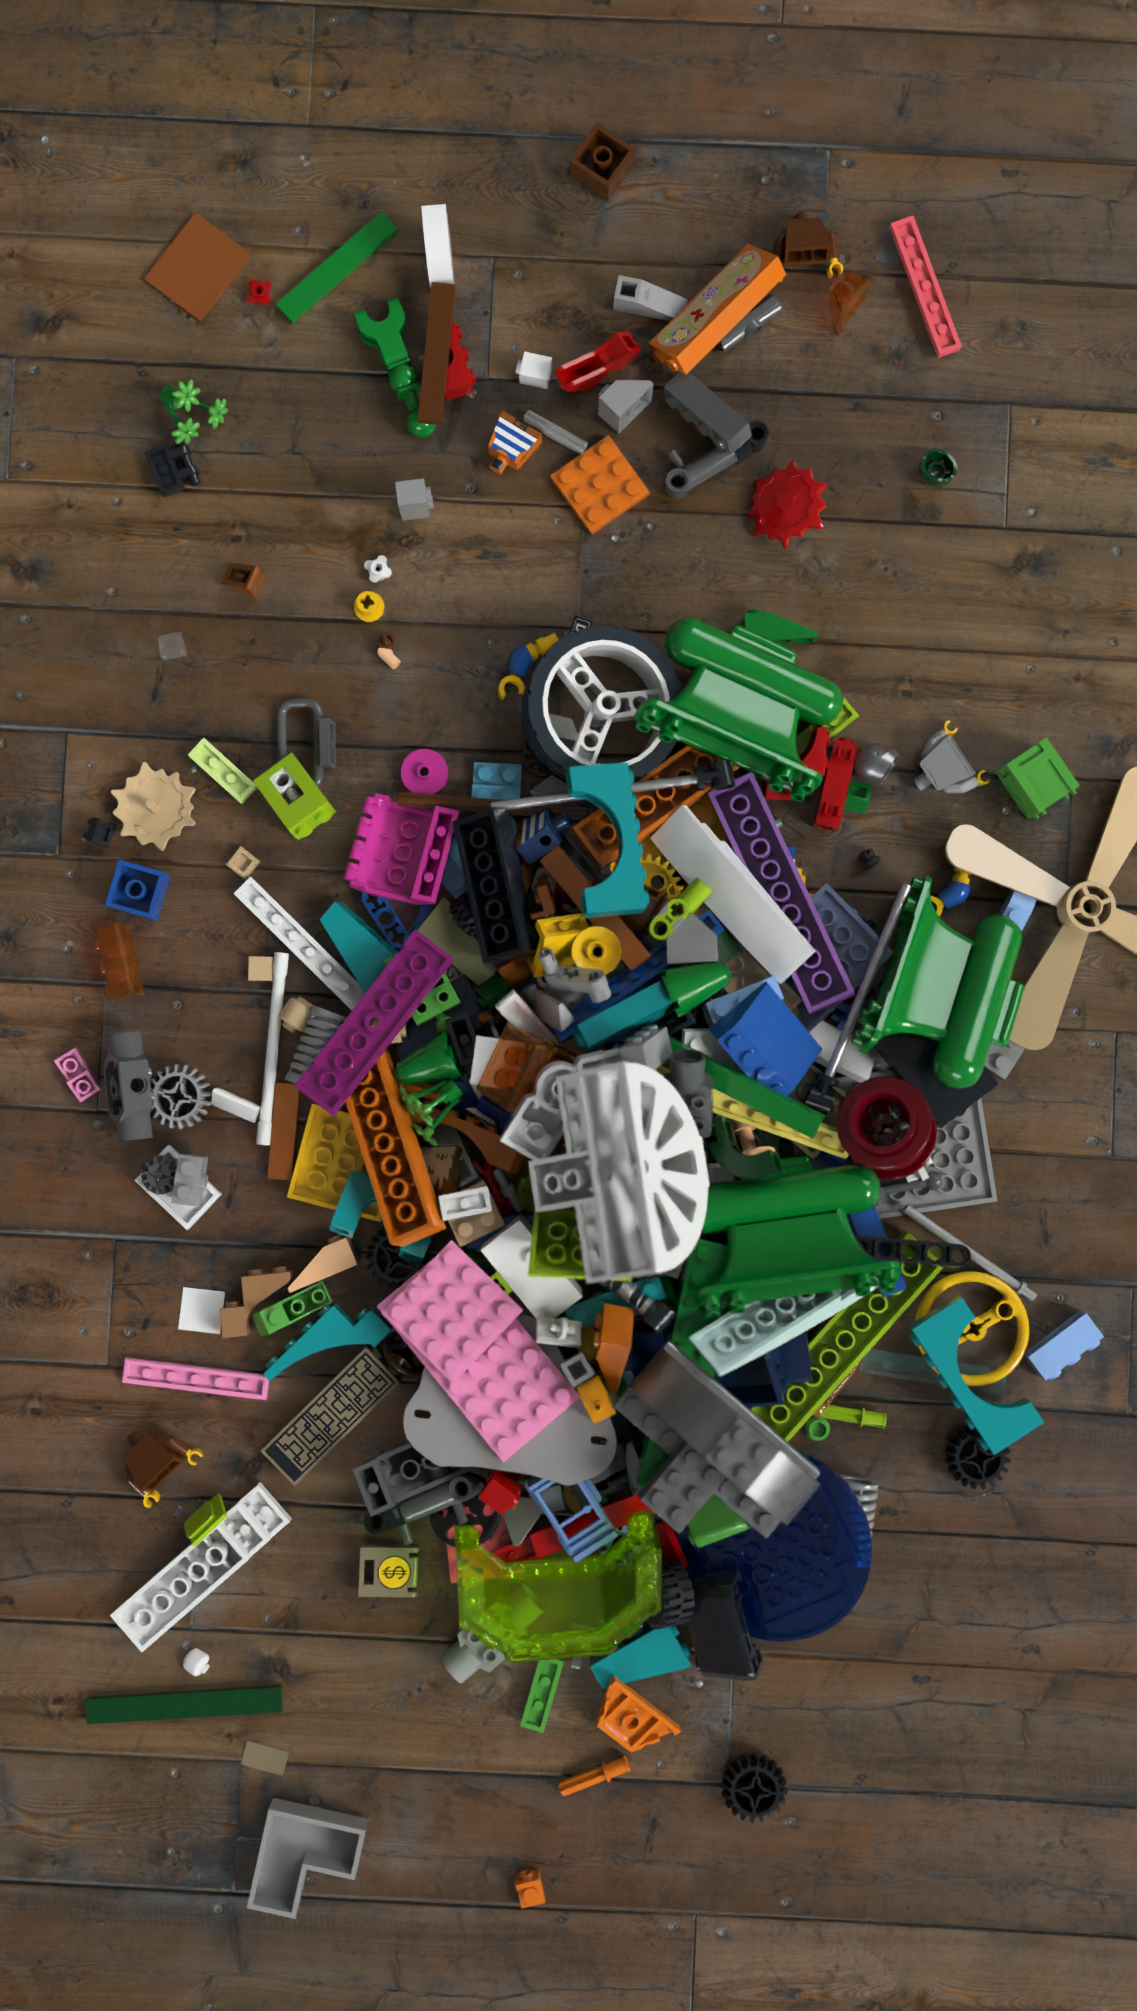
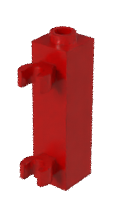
(835, 784)

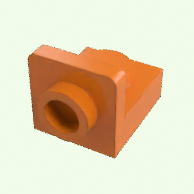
(529, 1888)

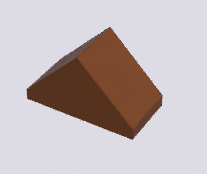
(244, 579)

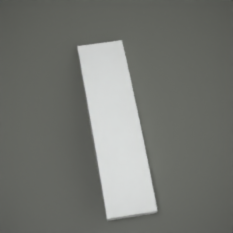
(736, 894)
(201, 1568)

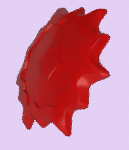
(787, 503)

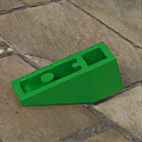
(778, 628)

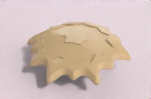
(154, 806)

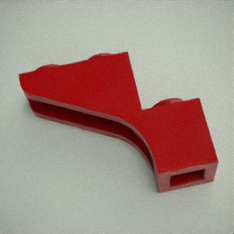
(592, 367)

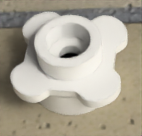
(384, 571)

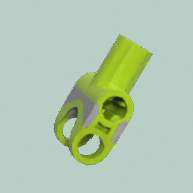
(688, 901)

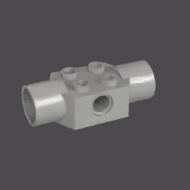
(468, 1656)

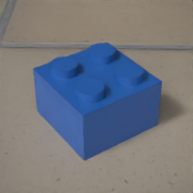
(138, 890)

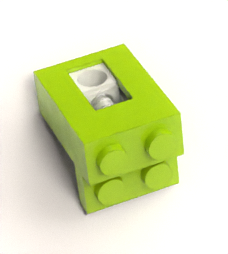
(306, 810)

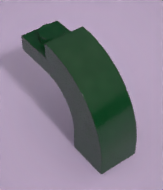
(757, 1168)

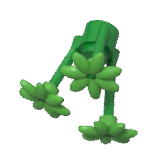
(177, 398)
(448, 1093)

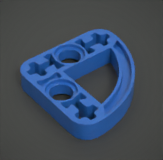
(423, 915)

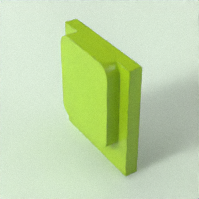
(205, 1519)

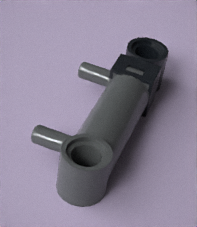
(711, 462)
(424, 1504)

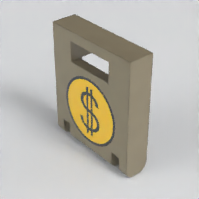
(393, 1570)

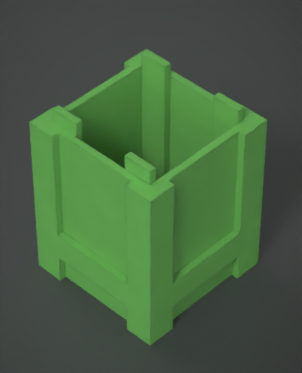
(1037, 779)

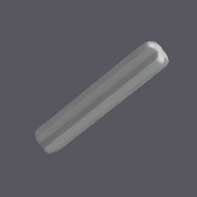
(555, 432)

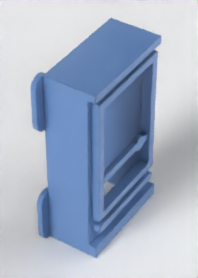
(590, 1537)

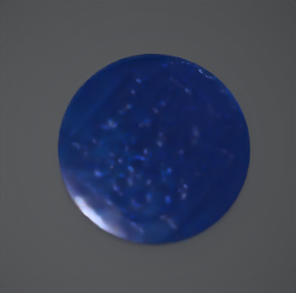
(804, 1571)

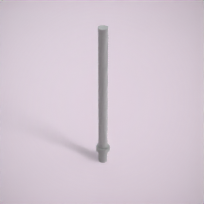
(1019, 1287)

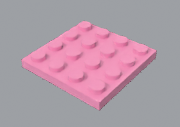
(452, 1311)

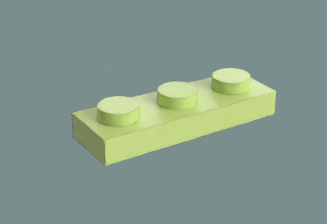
(222, 770)

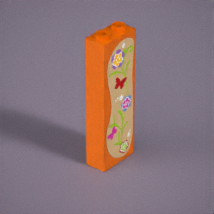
(716, 309)

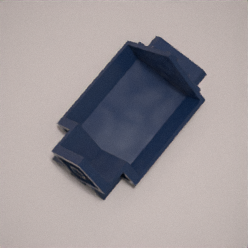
(754, 1383)

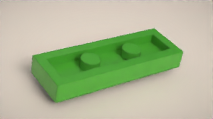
(541, 1694)

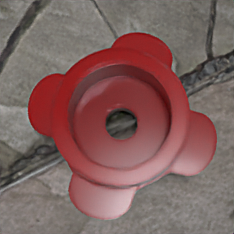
(264, 296)

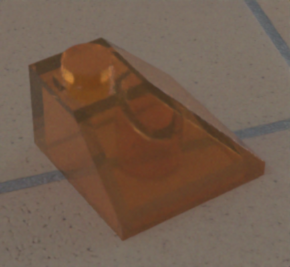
(847, 298)

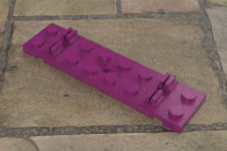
(359, 1045)

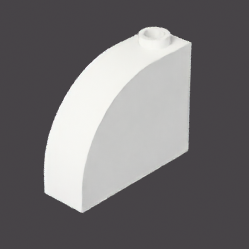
(437, 244)

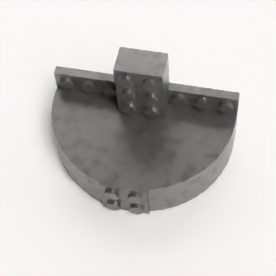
(712, 1447)

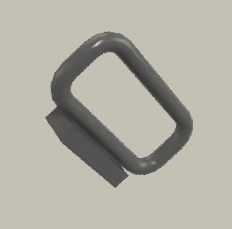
(323, 734)

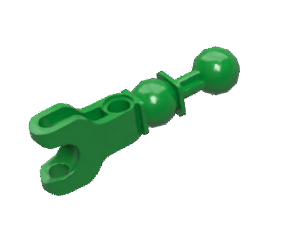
(403, 378)

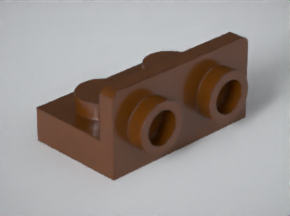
(545, 901)

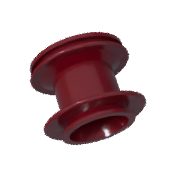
(902, 1152)

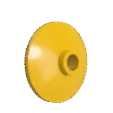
(595, 937)

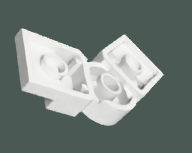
(538, 1119)

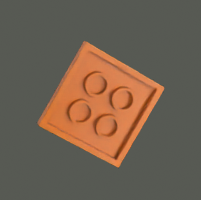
(600, 485)

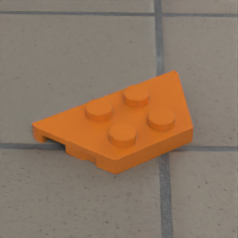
(632, 1718)

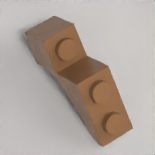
(255, 1288)

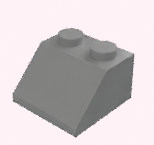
(623, 402)

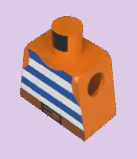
(512, 443)

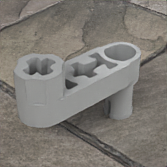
(574, 978)

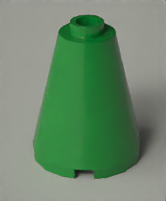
(694, 984)
(430, 1063)

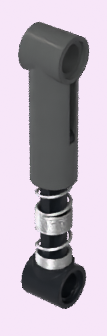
(652, 1311)

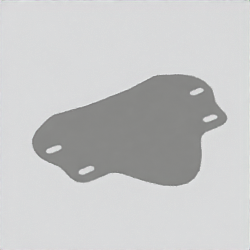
(556, 1453)

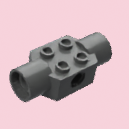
(128, 1086)
(694, 1087)

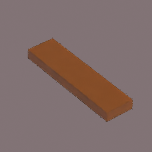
(283, 1131)

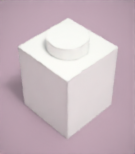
(534, 370)

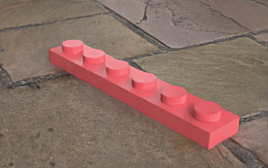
(925, 286)

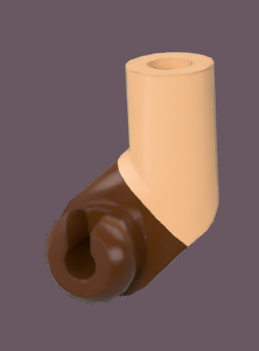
(385, 650)

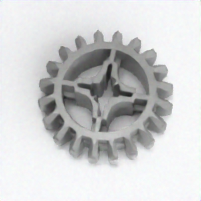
(182, 1086)

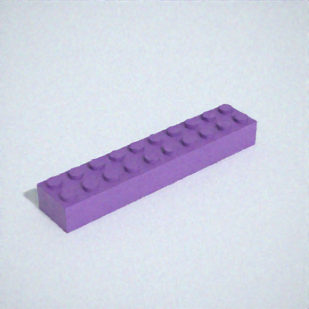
(766, 856)

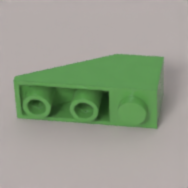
(291, 1308)

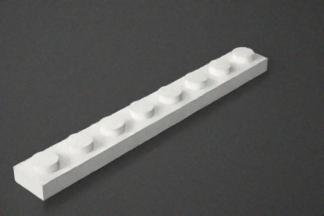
(300, 942)

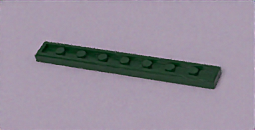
(184, 1704)

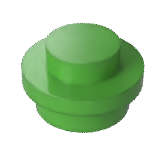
(817, 1428)

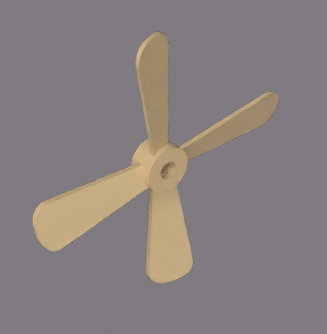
(1053, 975)

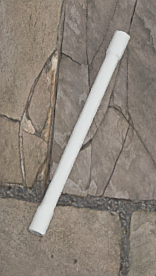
(265, 1123)

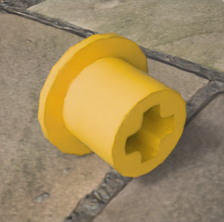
(369, 606)

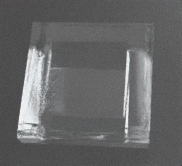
(172, 646)

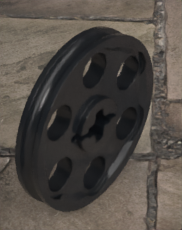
(489, 1523)

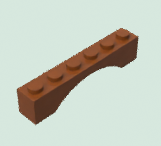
(486, 1139)

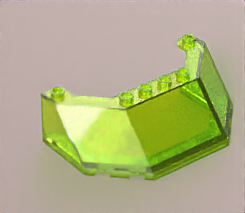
(555, 1604)

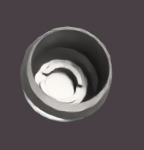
(873, 763)

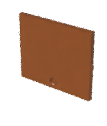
(197, 267)

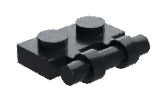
(165, 470)

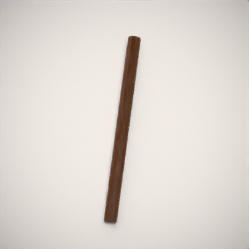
(472, 804)

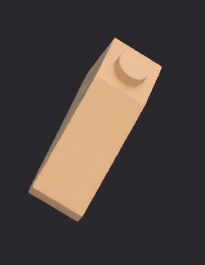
(330, 1260)

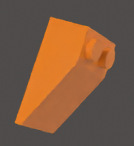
(613, 1342)

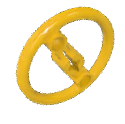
(1014, 1306)

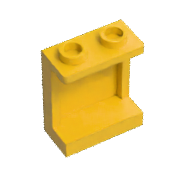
(558, 935)

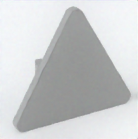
(522, 1519)

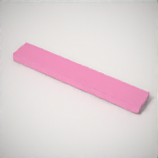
(195, 1378)

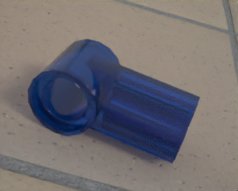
(494, 1112)

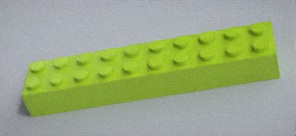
(842, 1343)

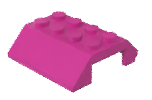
(400, 850)

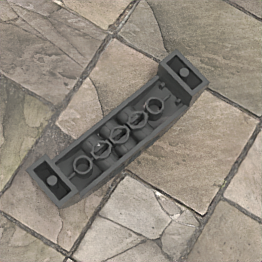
(398, 1476)

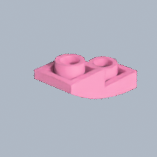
(78, 1074)

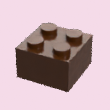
(602, 161)

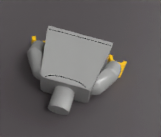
(946, 765)

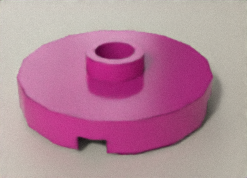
(421, 759)

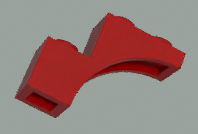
(813, 757)

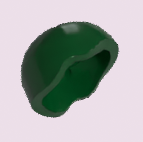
(935, 472)

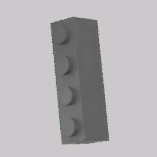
(707, 412)

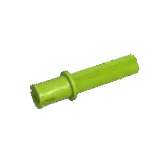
(857, 1416)

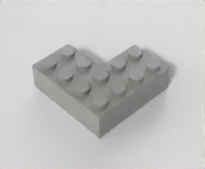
(302, 1840)

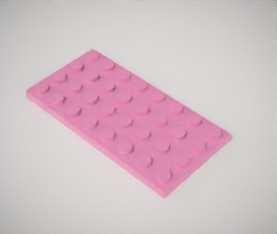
(507, 1390)

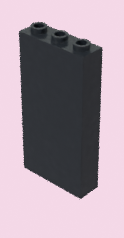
(912, 1061)

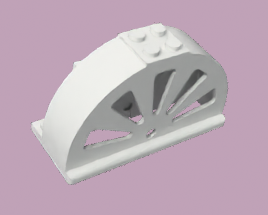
(628, 1171)

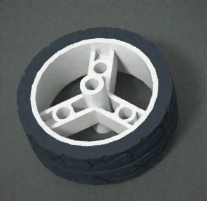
(567, 662)

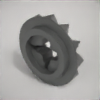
(150, 1181)

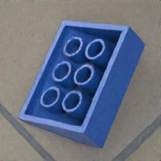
(767, 1040)

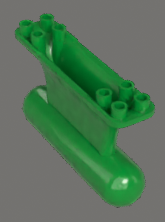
(743, 703)
(947, 988)
(793, 1236)

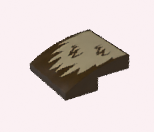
(442, 1167)

